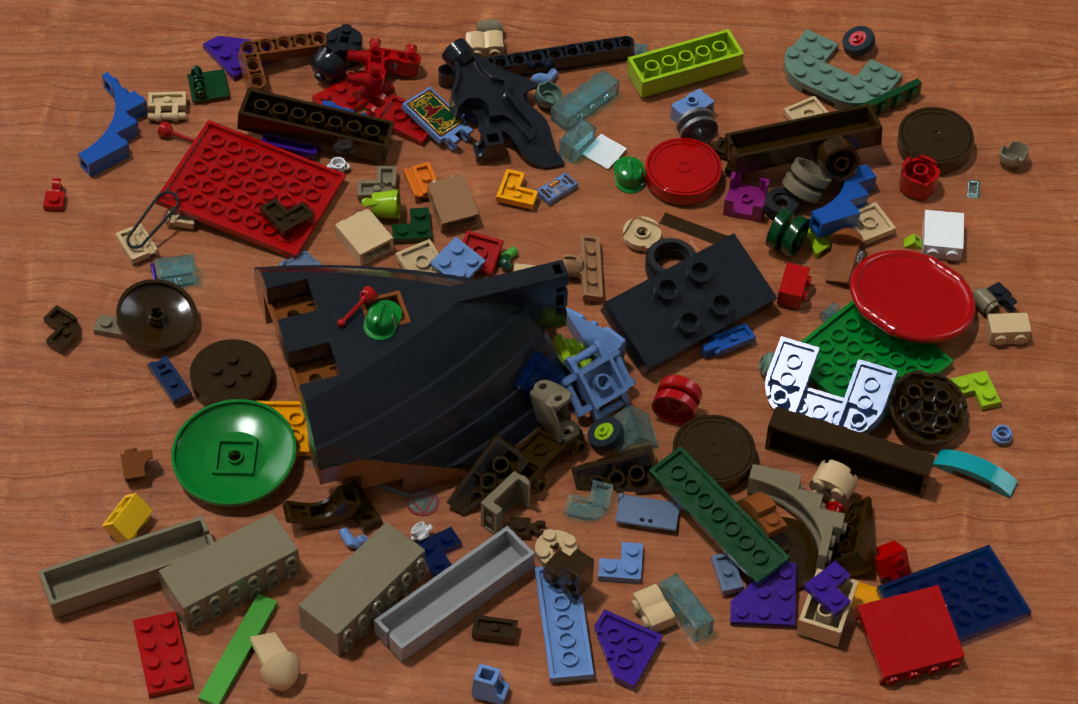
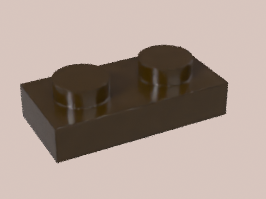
(494, 628)

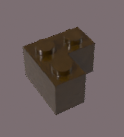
(570, 573)

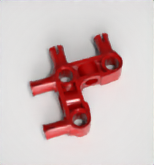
(382, 60)

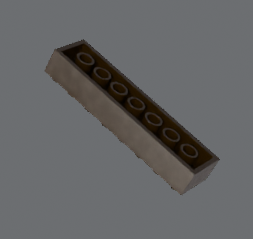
(316, 125)

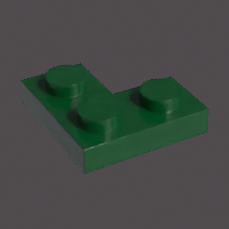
(416, 231)

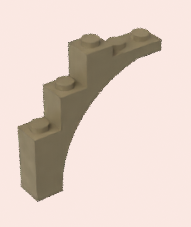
(787, 491)

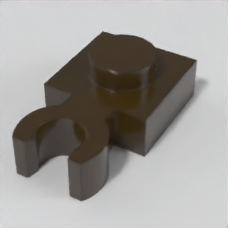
(524, 528)

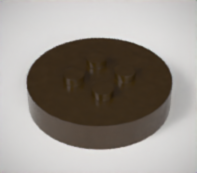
(938, 135)
(230, 371)
(719, 447)

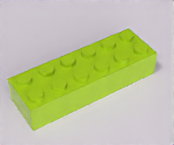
(685, 63)

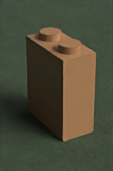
(452, 202)

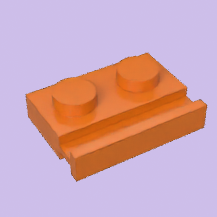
(418, 179)

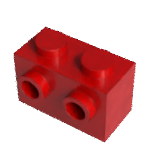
(793, 285)

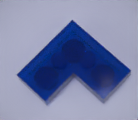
(538, 369)
(436, 548)

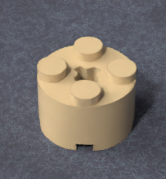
(833, 481)

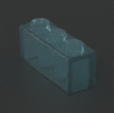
(687, 608)

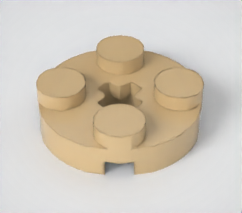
(640, 225)
(553, 538)

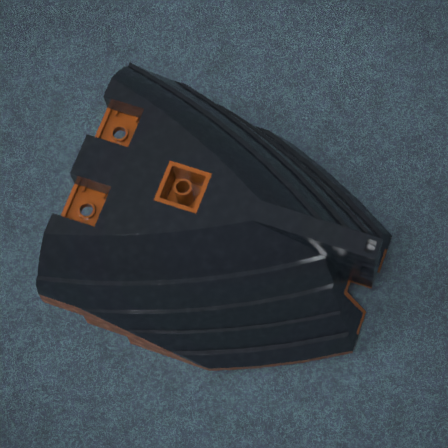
(431, 391)

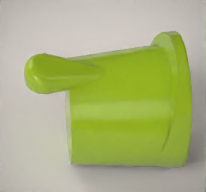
(385, 204)

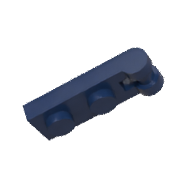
(170, 380)

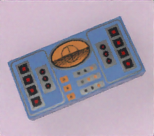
(557, 188)

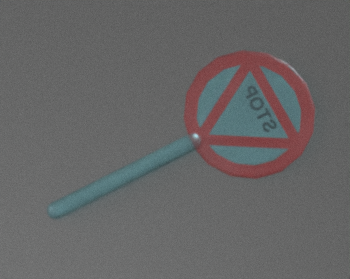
(419, 501)

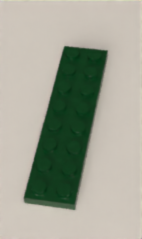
(719, 516)

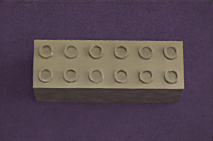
(230, 571)
(362, 589)

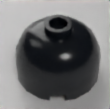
(328, 66)

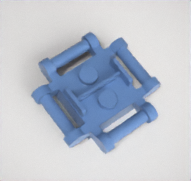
(598, 381)

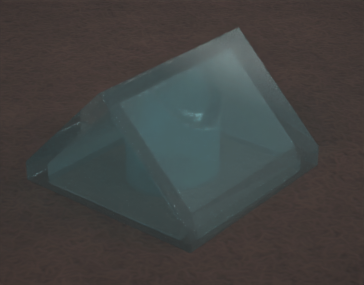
(637, 429)

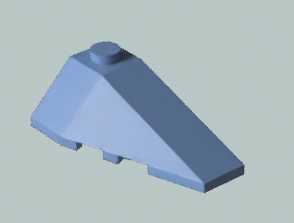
(590, 332)

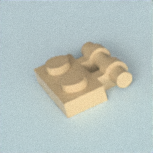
(167, 102)

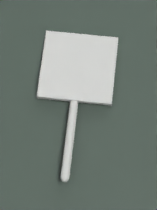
(604, 151)

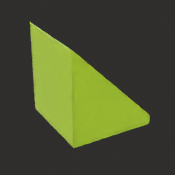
(913, 241)

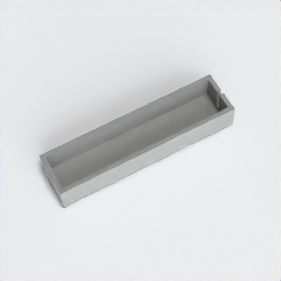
(454, 593)

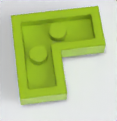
(981, 387)

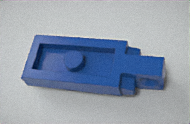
(728, 341)

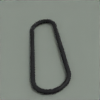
(145, 213)

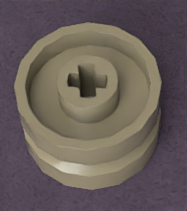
(806, 180)

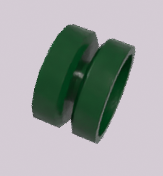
(787, 232)

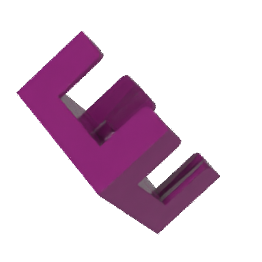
(745, 200)

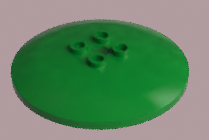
(228, 429)

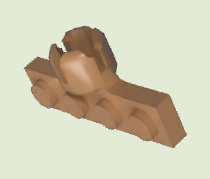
(587, 267)

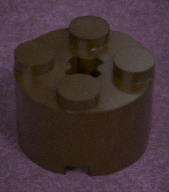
(838, 158)

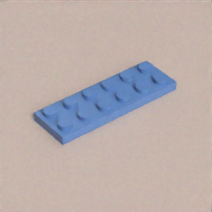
(563, 633)

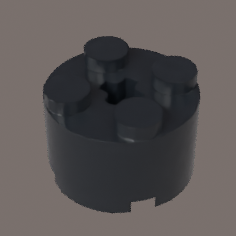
(341, 40)

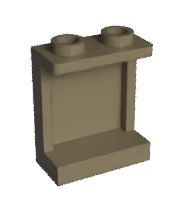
(511, 491)

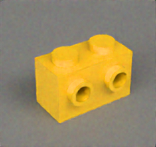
(127, 518)

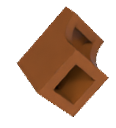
(134, 463)

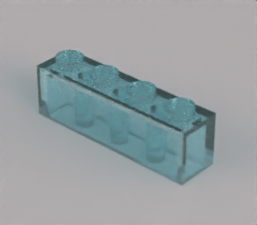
(584, 100)

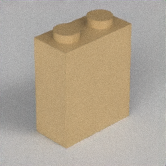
(364, 237)

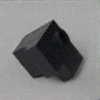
(489, 147)

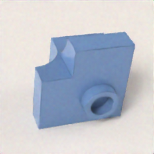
(489, 685)

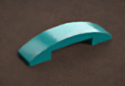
(977, 468)

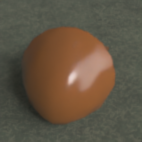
(843, 255)

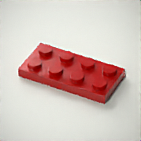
(351, 95)
(162, 654)

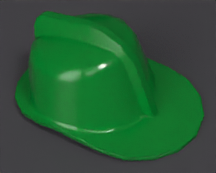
(629, 174)
(382, 320)

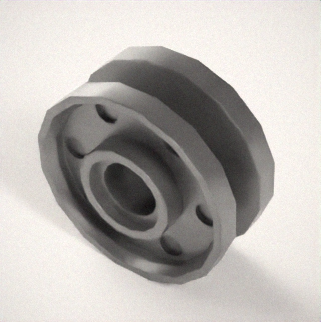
(697, 124)

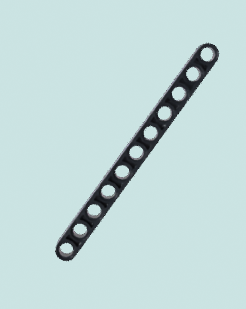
(558, 58)

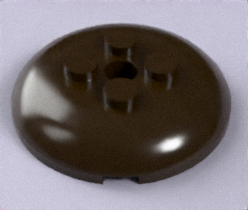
(936, 394)

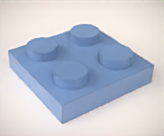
(457, 260)

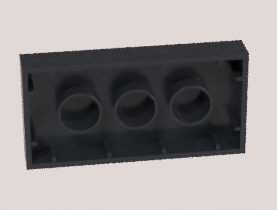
(688, 304)

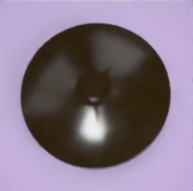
(156, 315)
(801, 548)

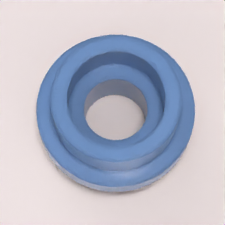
(1006, 434)

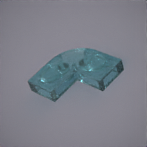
(592, 507)

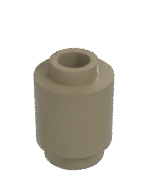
(486, 25)
(986, 301)

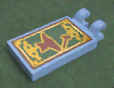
(433, 115)

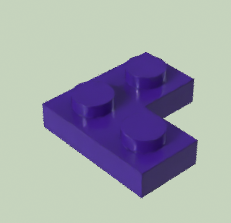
(825, 588)

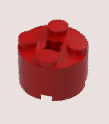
(919, 177)

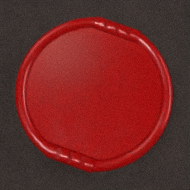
(912, 296)

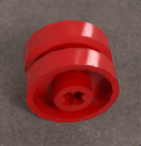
(676, 399)

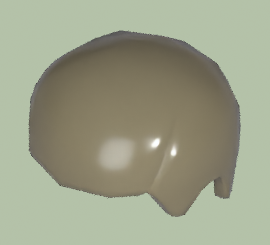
(1014, 155)

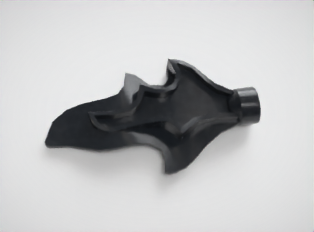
(499, 103)

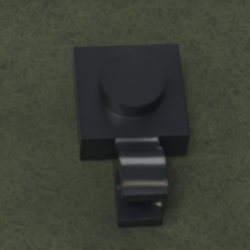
(1004, 297)

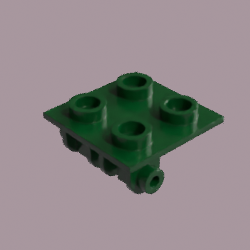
(207, 84)

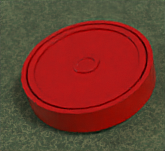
(683, 171)

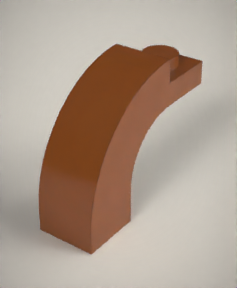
(763, 511)

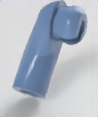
(542, 77)
(349, 540)

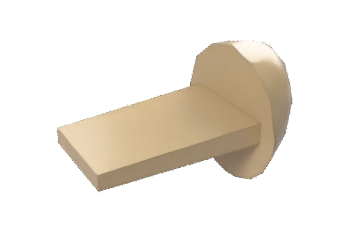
(279, 666)

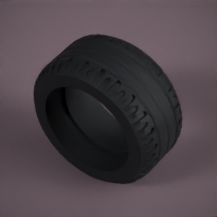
(666, 249)

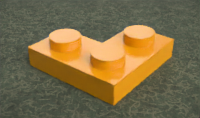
(513, 193)

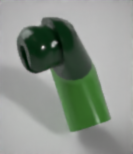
(505, 258)

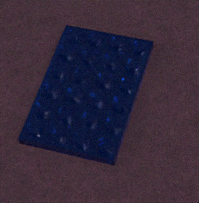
(974, 590)

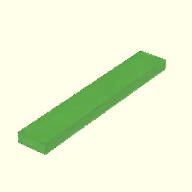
(237, 651)

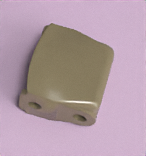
(552, 410)

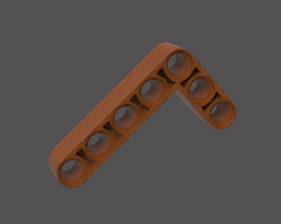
(274, 53)

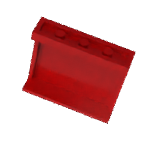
(910, 634)

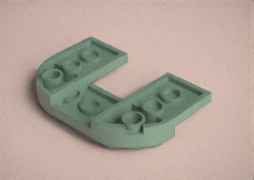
(808, 69)

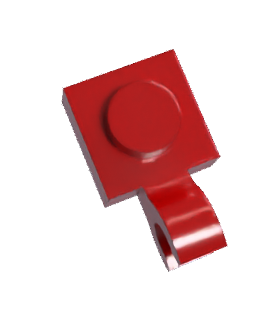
(55, 199)

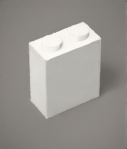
(943, 235)

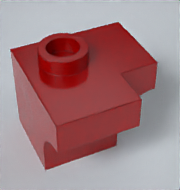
(892, 561)

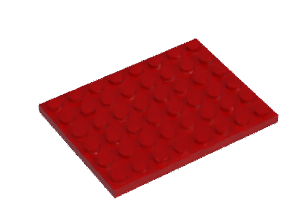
(233, 174)

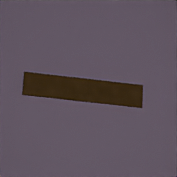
(691, 228)

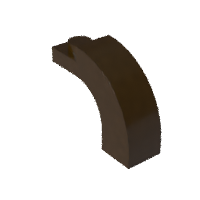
(325, 513)

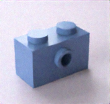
(692, 100)

